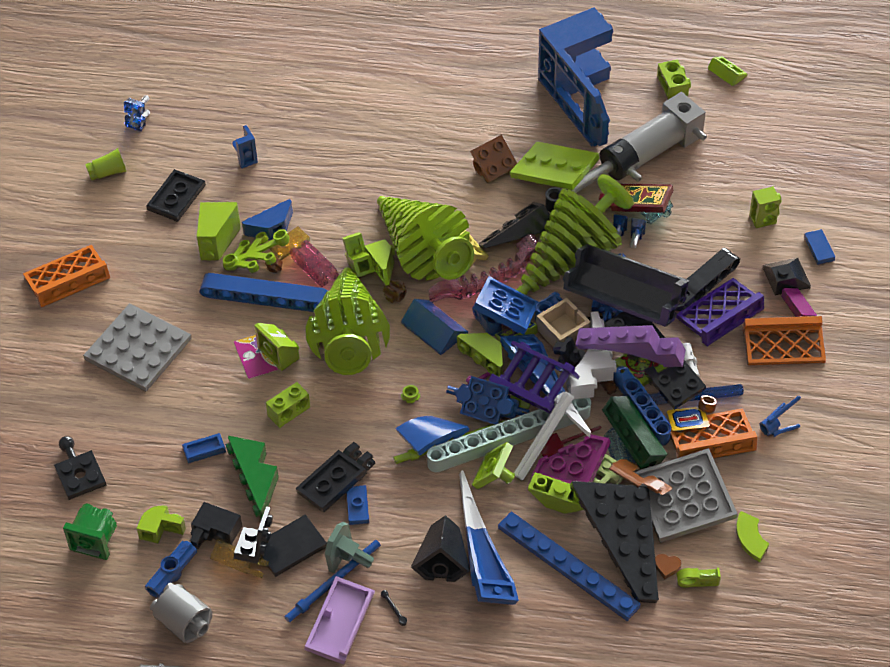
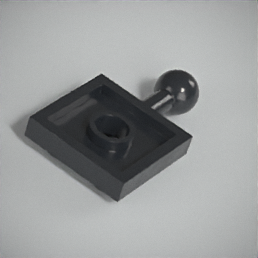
(69, 468)

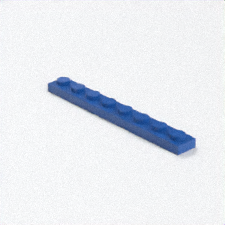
(569, 566)

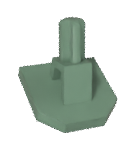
(342, 546)

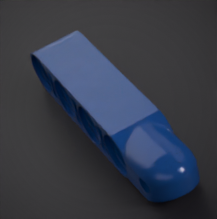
(658, 423)

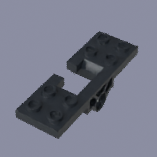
(674, 383)

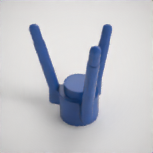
(771, 423)

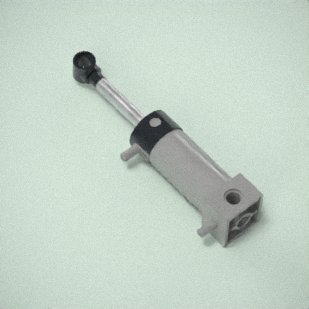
(679, 123)

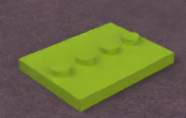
(554, 165)

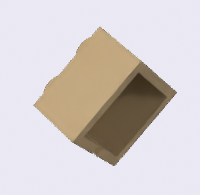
(561, 322)

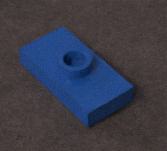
(357, 505)

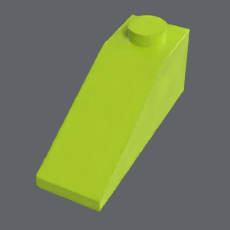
(382, 259)

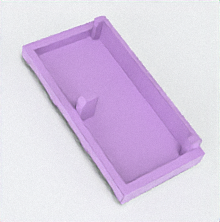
(339, 620)

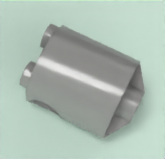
(182, 613)

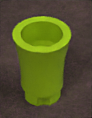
(106, 165)

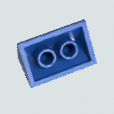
(432, 325)

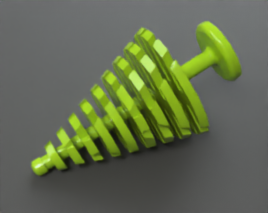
(570, 227)
(428, 237)
(342, 323)

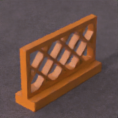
(71, 282)
(779, 326)
(718, 446)

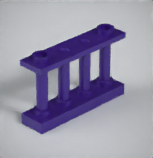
(532, 396)

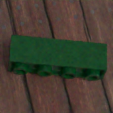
(634, 431)

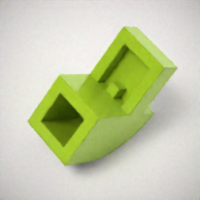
(357, 256)
(156, 521)

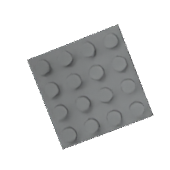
(137, 347)
(696, 496)

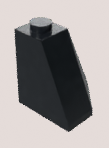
(442, 553)

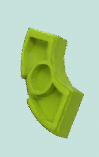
(749, 536)

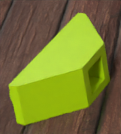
(483, 350)
(554, 494)

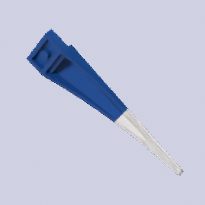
(538, 346)
(487, 570)

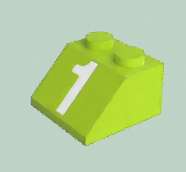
(276, 345)

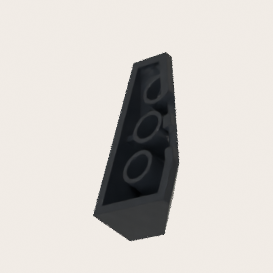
(528, 221)

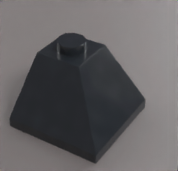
(786, 275)

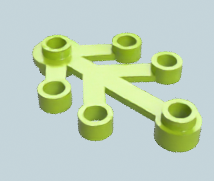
(253, 251)

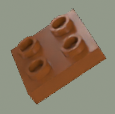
(493, 159)

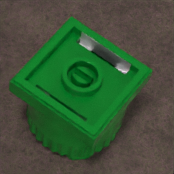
(91, 531)

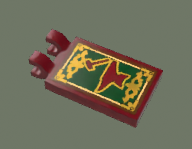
(646, 197)

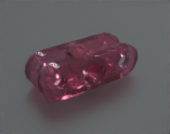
(314, 263)

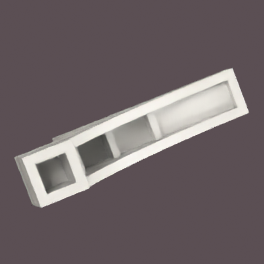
(593, 368)

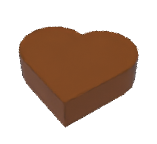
(667, 565)

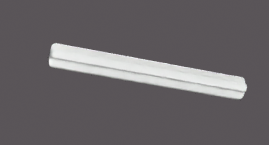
(543, 435)

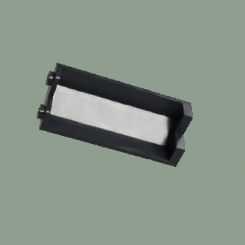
(626, 285)

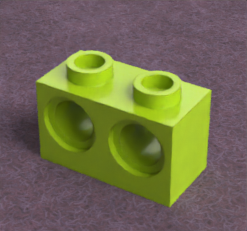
(673, 78)
(765, 207)
(288, 404)

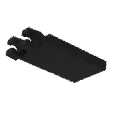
(335, 477)

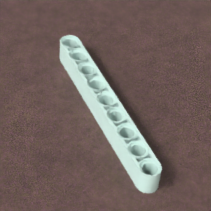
(499, 434)

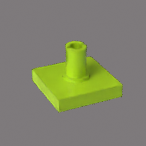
(493, 467)

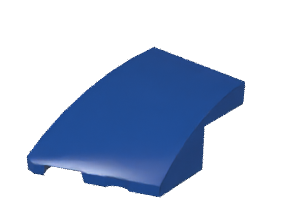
(428, 431)

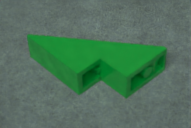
(256, 475)

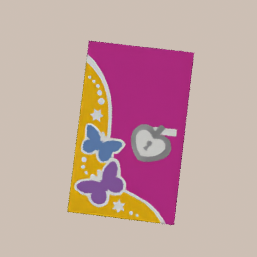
(252, 358)

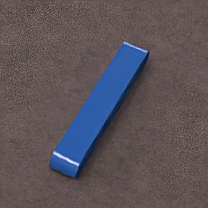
(261, 292)

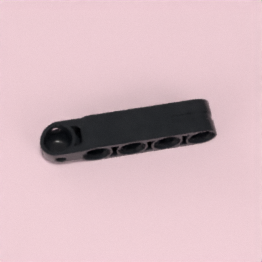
(709, 276)

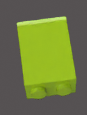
(216, 228)

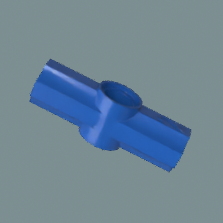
(178, 560)

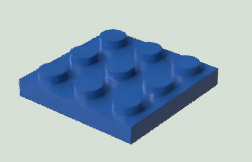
(505, 305)

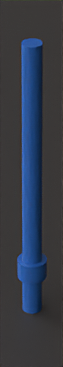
(304, 604)

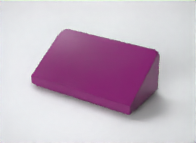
(797, 302)

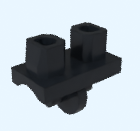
(568, 352)

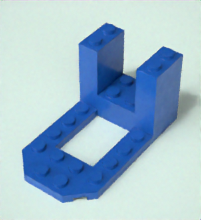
(573, 65)

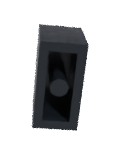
(214, 523)

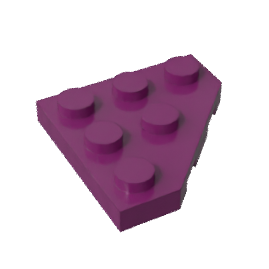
(575, 461)

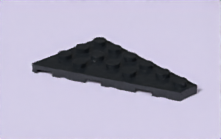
(626, 530)

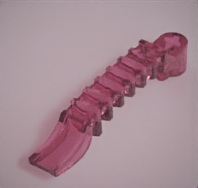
(453, 288)

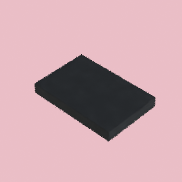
(176, 195)
(293, 545)

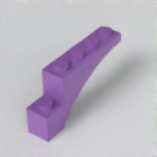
(634, 340)

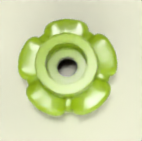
(410, 390)

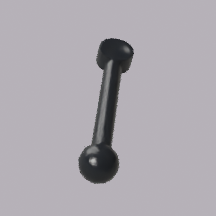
(402, 620)

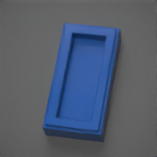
(819, 246)
(203, 448)

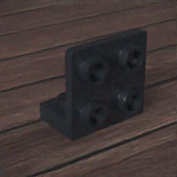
(252, 541)

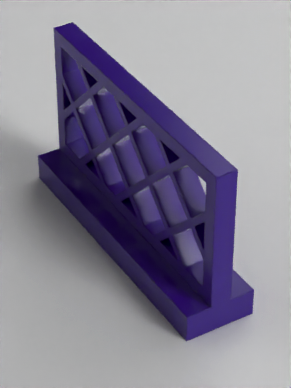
(730, 318)

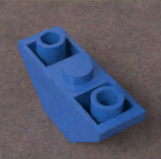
(269, 220)

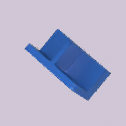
(246, 149)

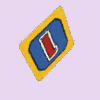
(687, 418)

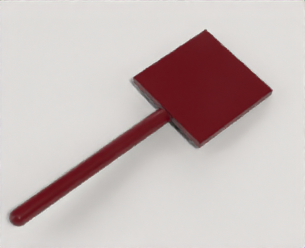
(554, 442)

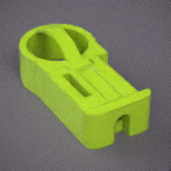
(698, 578)

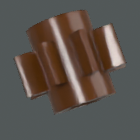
(395, 291)

